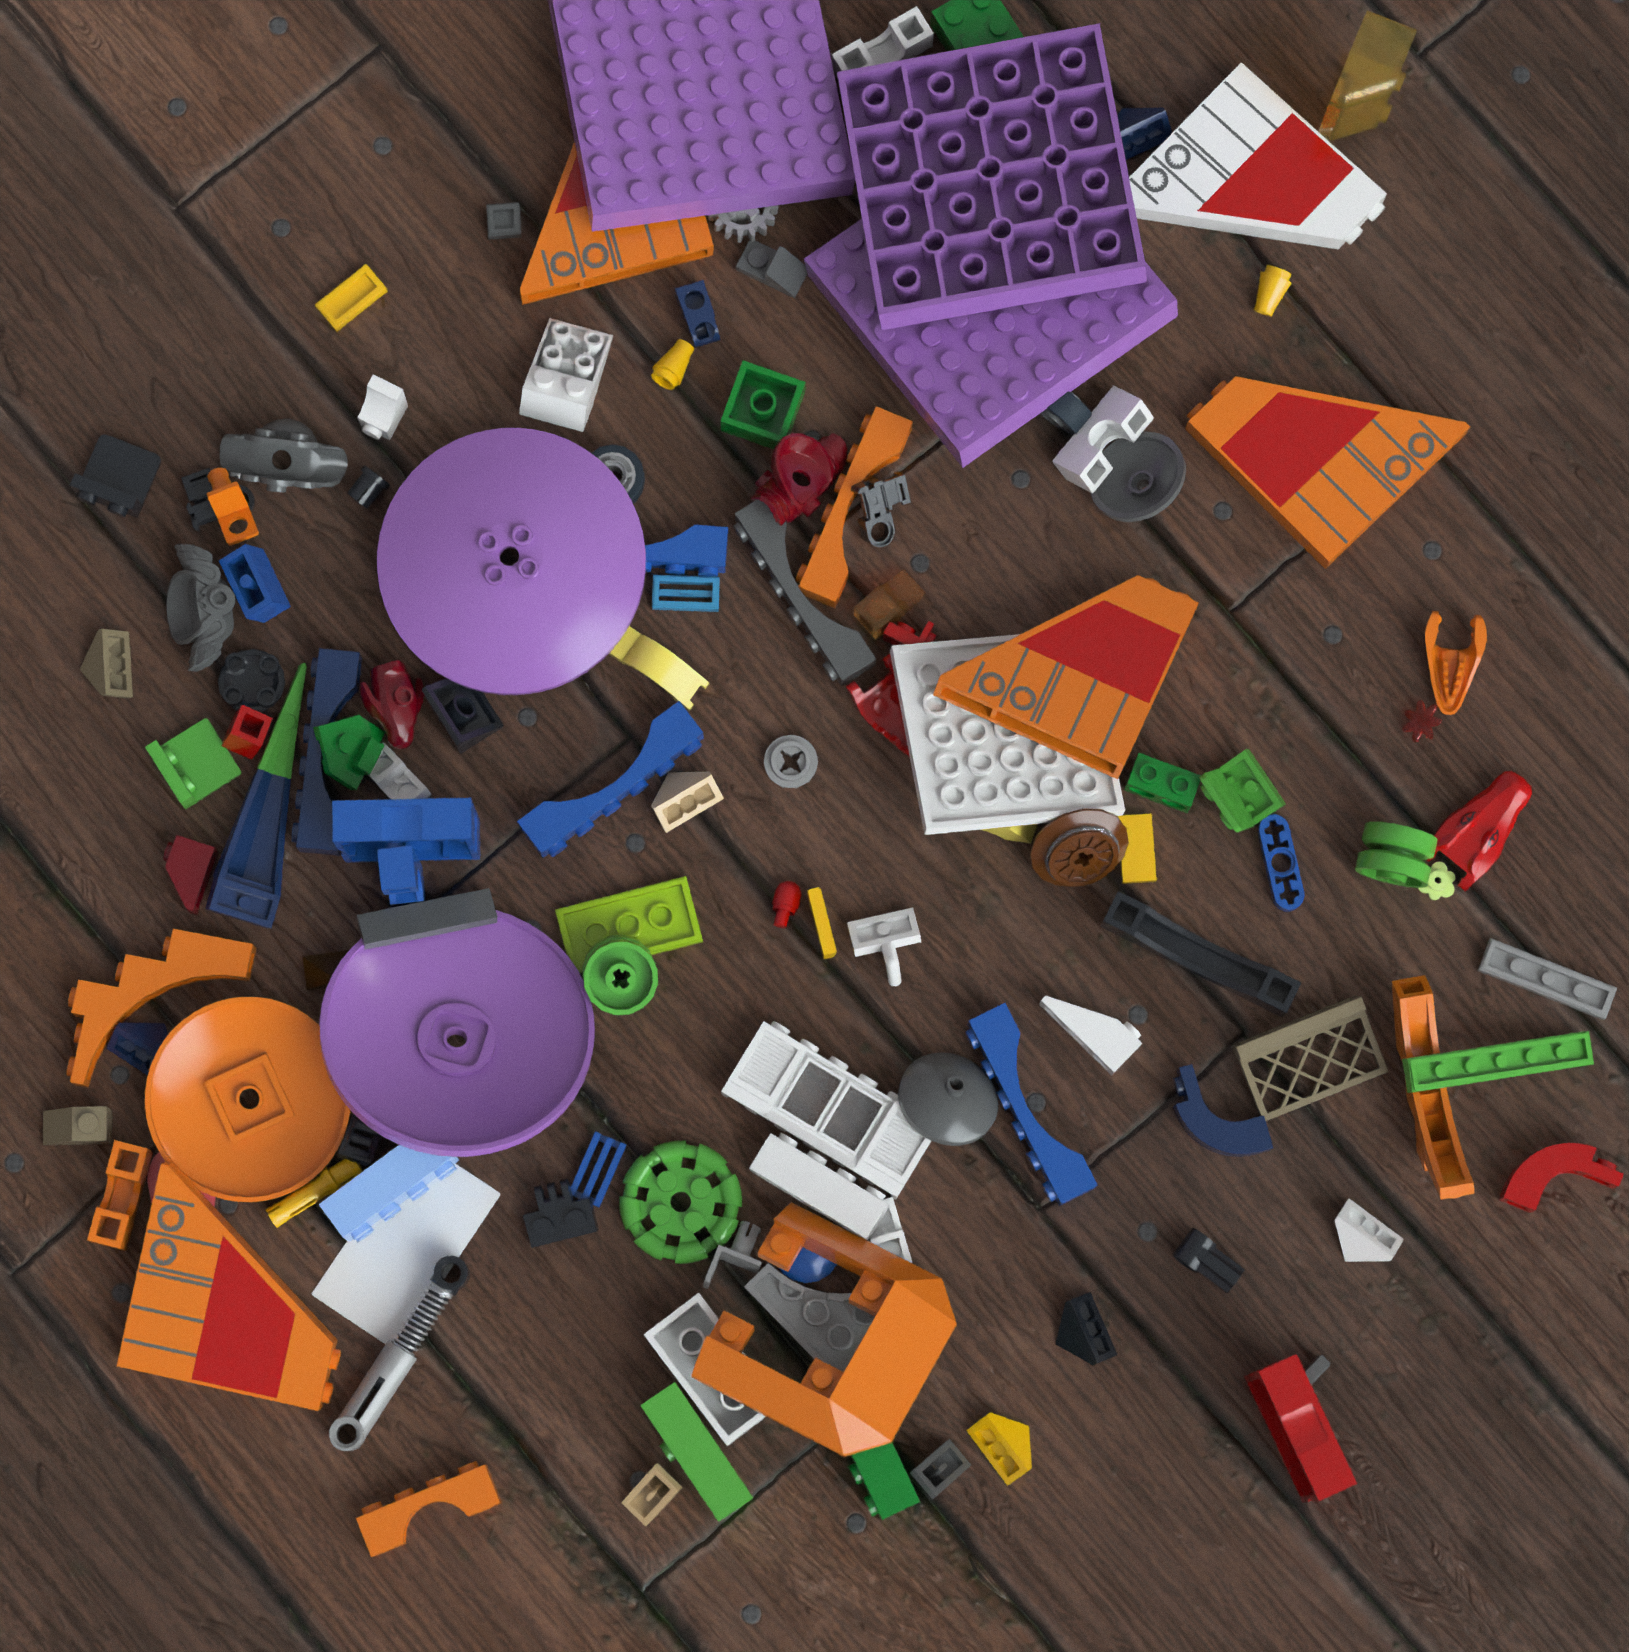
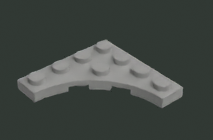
(817, 1320)

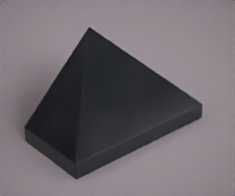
(1084, 1331)

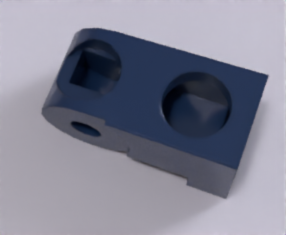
(697, 313)

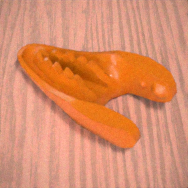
(1452, 668)

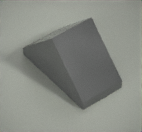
(940, 1469)

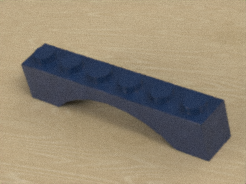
(335, 684)

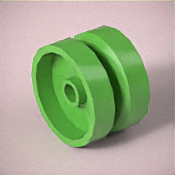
(1396, 854)
(625, 994)

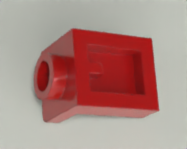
(904, 634)

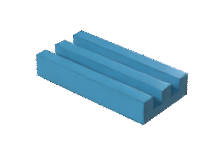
(682, 605)

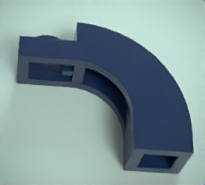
(1211, 1132)

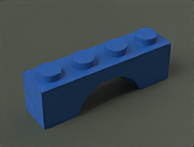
(401, 874)

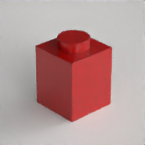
(246, 732)

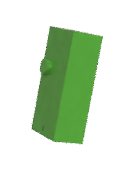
(696, 1452)

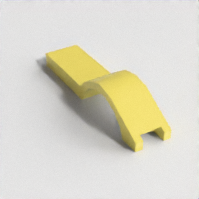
(659, 665)

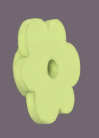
(1445, 887)

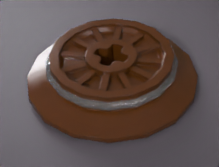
(1079, 847)

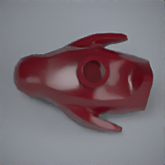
(393, 702)

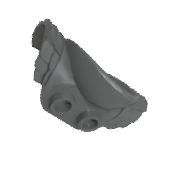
(311, 466)
(199, 606)

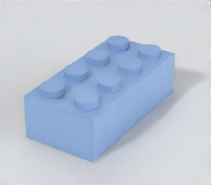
(382, 1188)

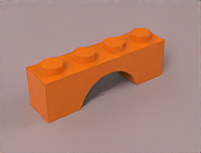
(387, 1525)

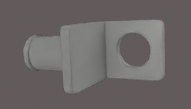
(739, 1252)

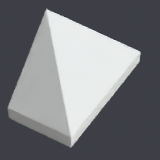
(1364, 1236)

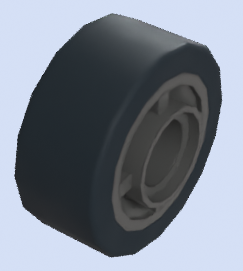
(1067, 413)

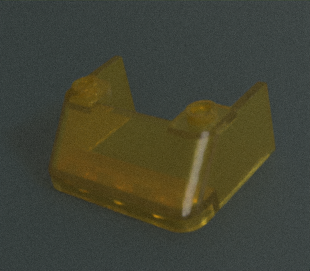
(1368, 78)

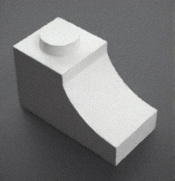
(382, 408)

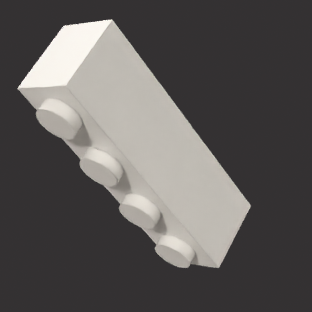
(818, 1186)

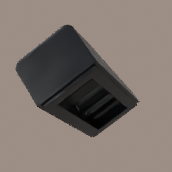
(355, 1154)

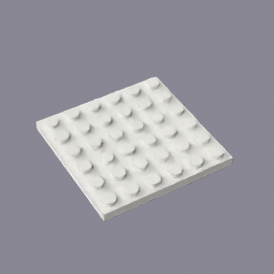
(977, 771)

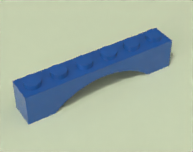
(696, 549)
(556, 822)
(1063, 1168)

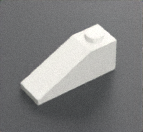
(1098, 1034)

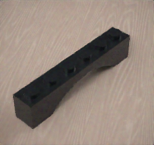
(1220, 966)

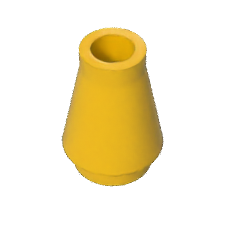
(1271, 289)
(672, 366)

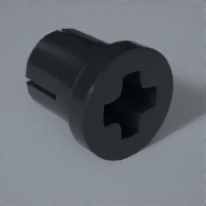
(370, 481)

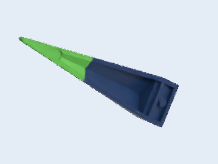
(251, 863)

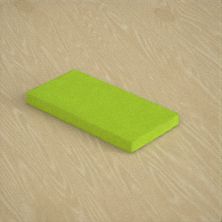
(655, 914)

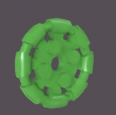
(676, 1181)

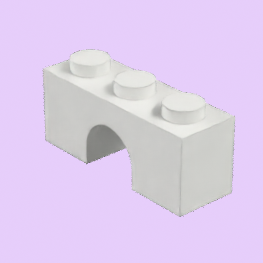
(902, 40)
(1114, 417)

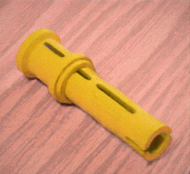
(328, 1182)

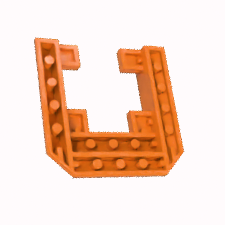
(876, 1390)

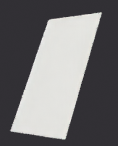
(389, 1270)

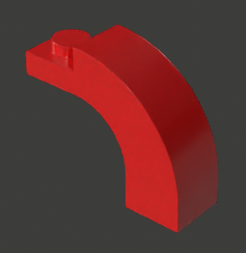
(1532, 1175)

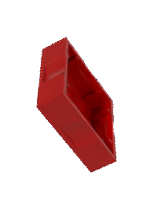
(1300, 1429)

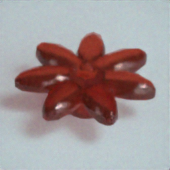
(1421, 721)

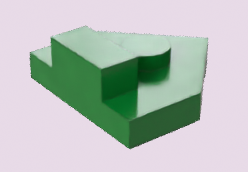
(349, 749)

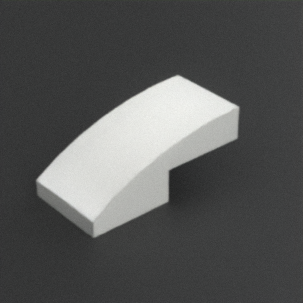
(396, 779)
(890, 1234)

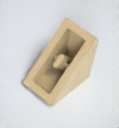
(651, 1494)

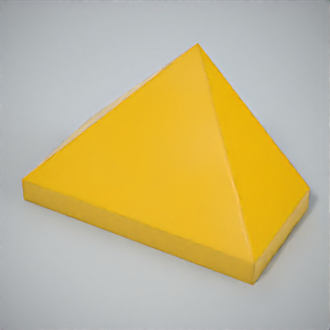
(1004, 1445)

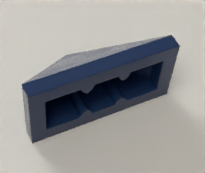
(1142, 129)
(137, 1043)

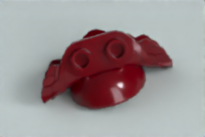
(816, 459)

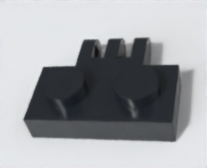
(559, 1216)

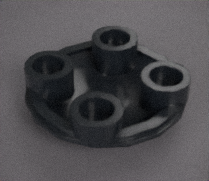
(251, 680)

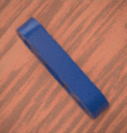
(1294, 885)

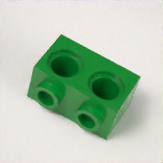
(1163, 783)

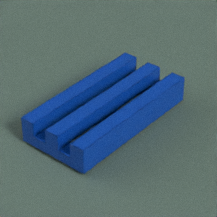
(608, 1143)

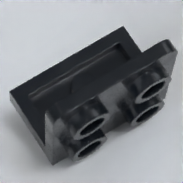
(117, 476)

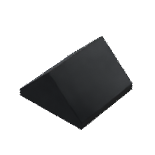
(462, 713)

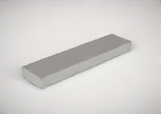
(1547, 979)

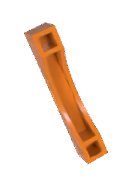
(880, 446)

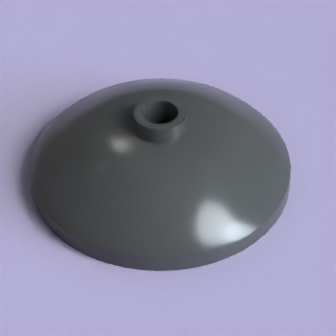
(1147, 462)
(939, 1110)

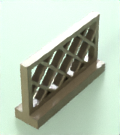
(1297, 1031)

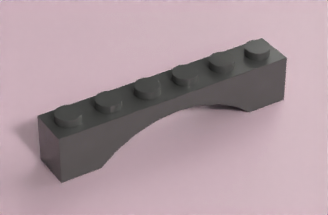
(841, 647)

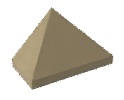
(109, 664)

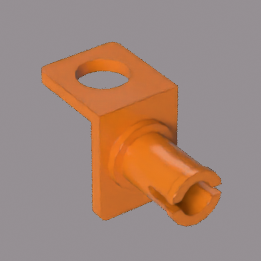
(230, 506)

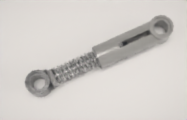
(397, 1357)

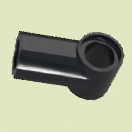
(1201, 1255)

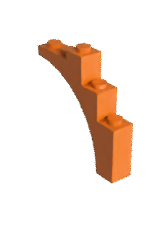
(141, 979)
(1434, 1123)

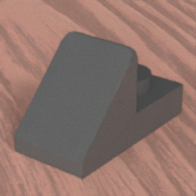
(772, 267)

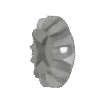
(791, 746)

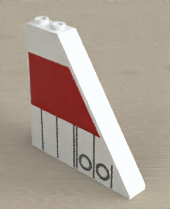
(1255, 171)

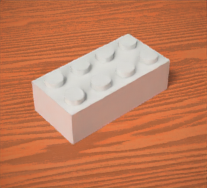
(678, 1344)

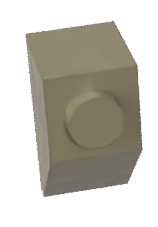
(77, 1126)

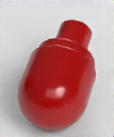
(786, 902)

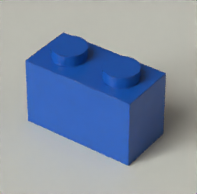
(254, 583)

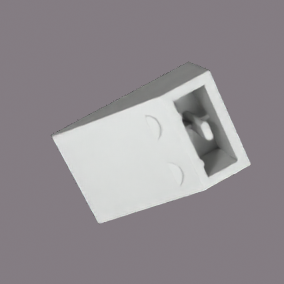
(565, 375)

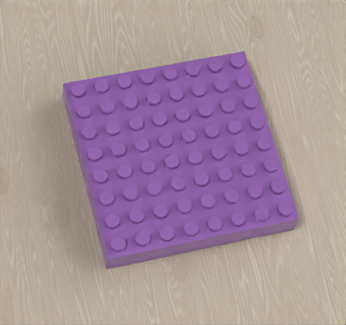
(700, 106)
(991, 177)
(995, 368)

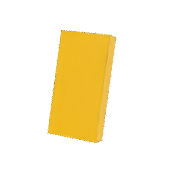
(351, 297)
(1139, 858)
(821, 923)

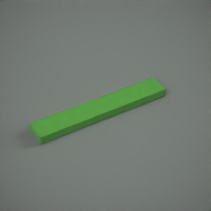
(1497, 1061)

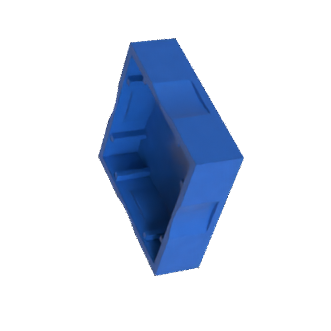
(434, 828)

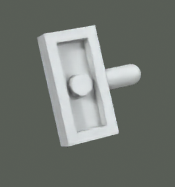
(885, 934)

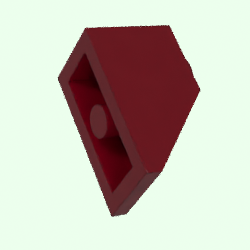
(190, 869)

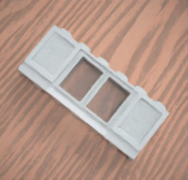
(827, 1107)

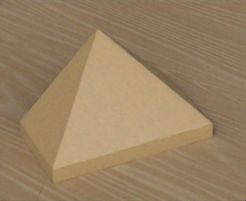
(684, 797)

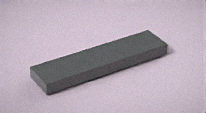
(427, 918)

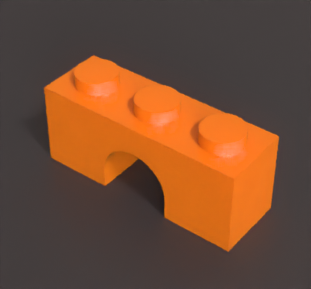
(124, 1187)

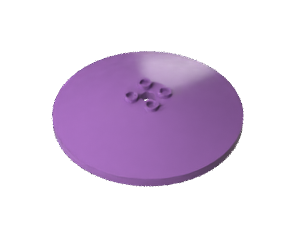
(523, 622)
(495, 987)

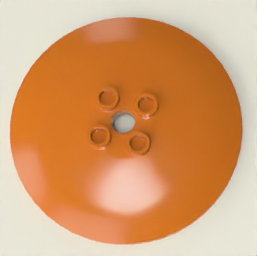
(198, 1109)

